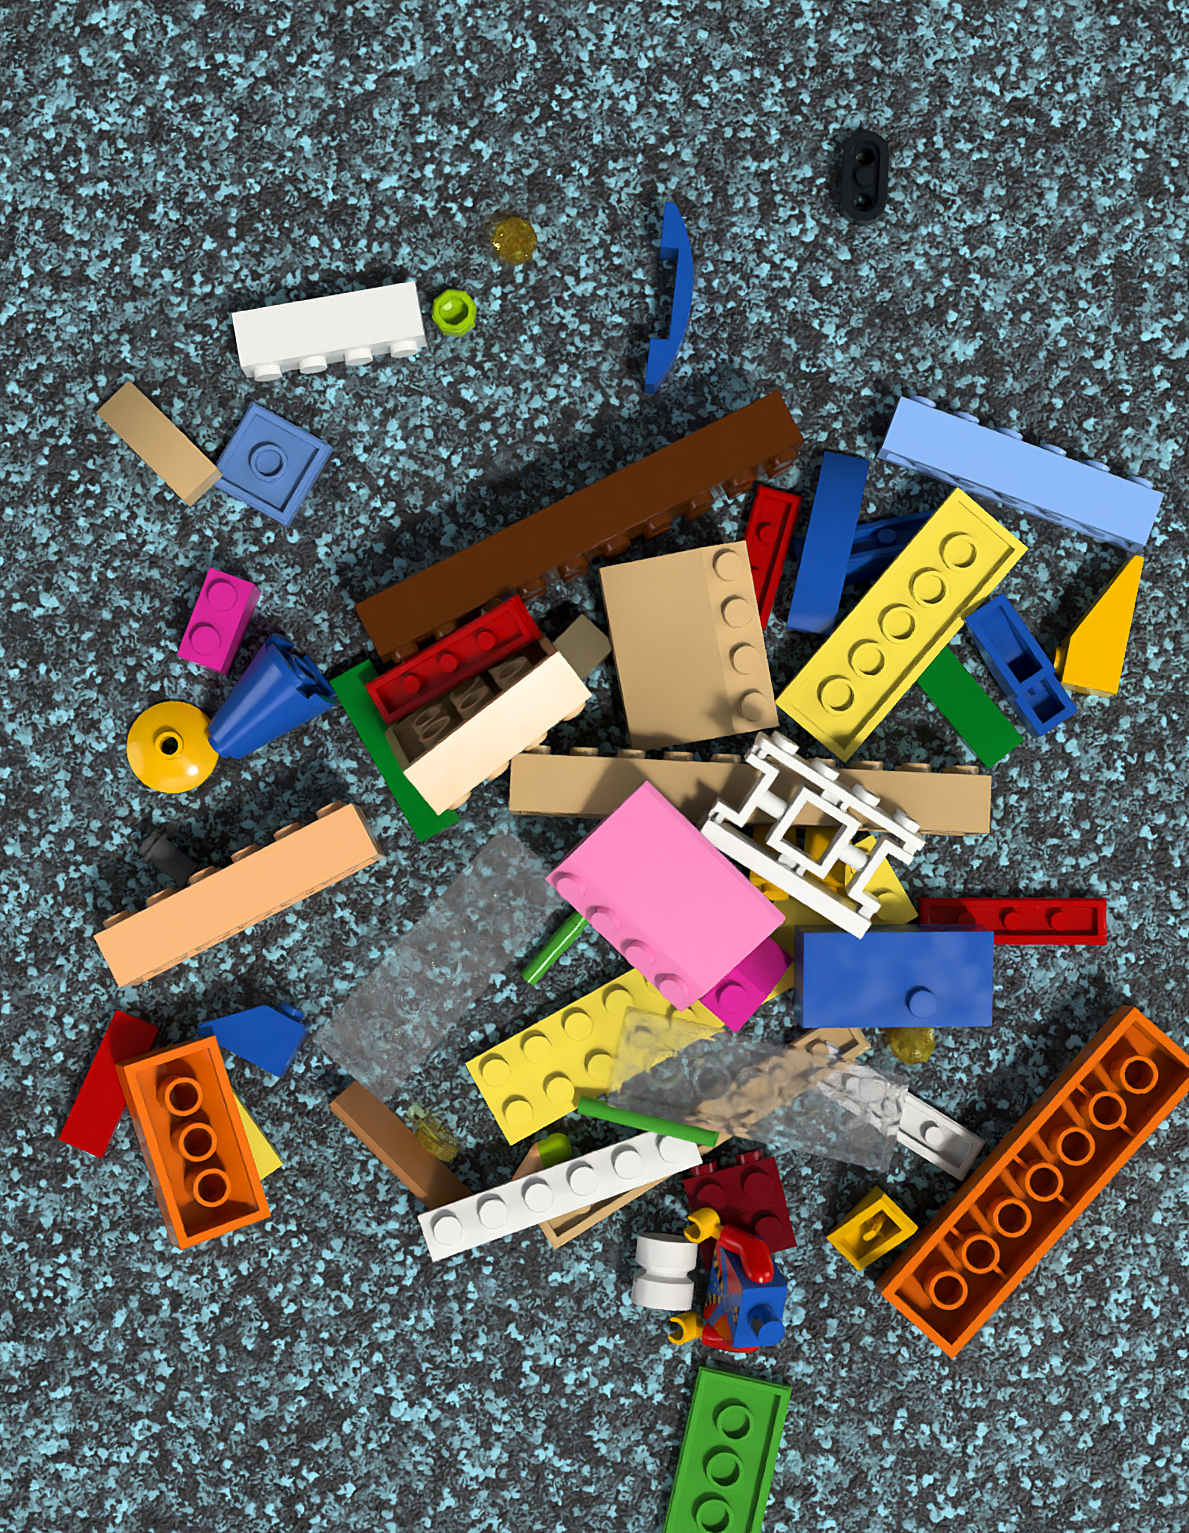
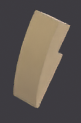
(159, 443)

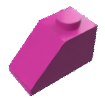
(747, 984)

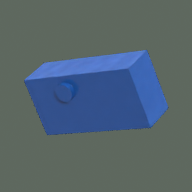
(893, 976)

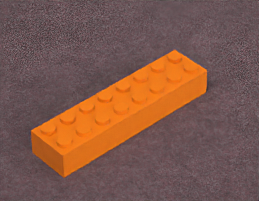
(1038, 1180)

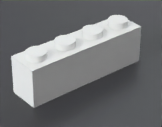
(329, 331)

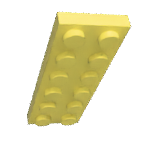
(900, 624)

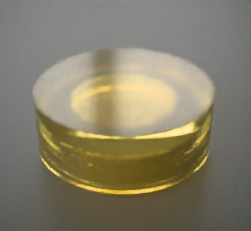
(437, 1140)

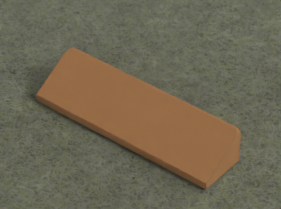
(397, 1147)

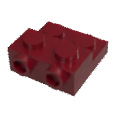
(743, 1195)

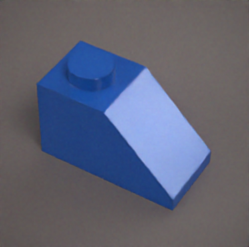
(262, 1035)

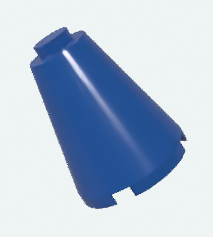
(269, 700)

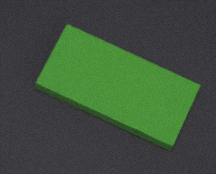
(727, 1453)

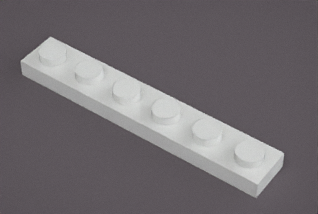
(554, 1192)

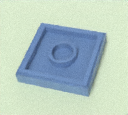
(271, 464)

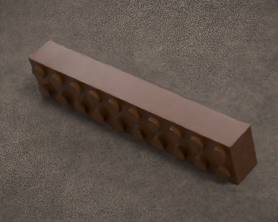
(584, 528)

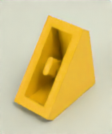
(871, 1229)

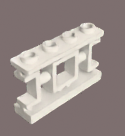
(788, 866)

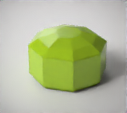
(454, 313)

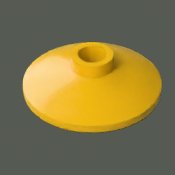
(184, 768)

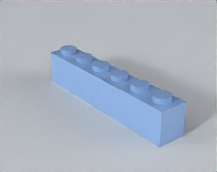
(1020, 474)

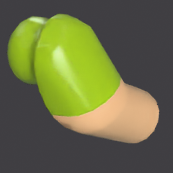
(545, 1154)

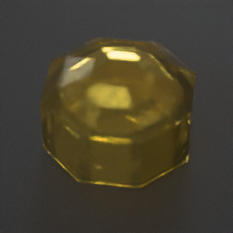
(514, 241)
(912, 1044)

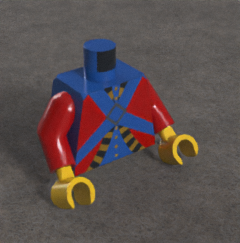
(743, 1291)

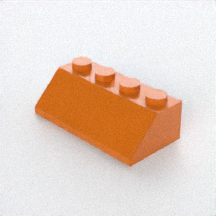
(192, 1141)

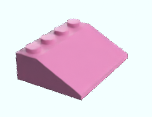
(664, 897)

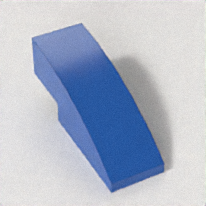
(1019, 666)

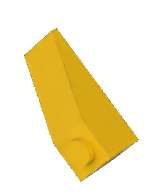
(1096, 646)

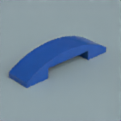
(676, 248)
(828, 544)

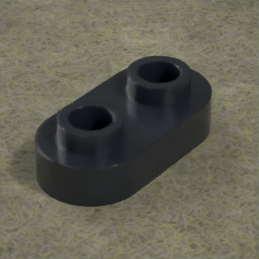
(864, 180)

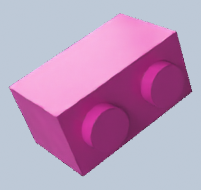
(219, 622)

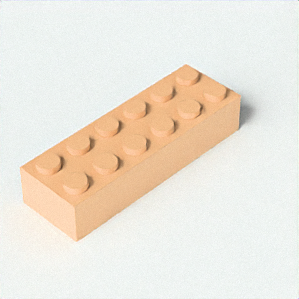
(239, 896)

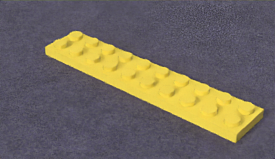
(572, 1051)

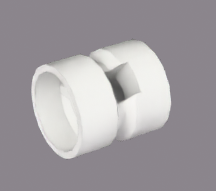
(664, 1271)

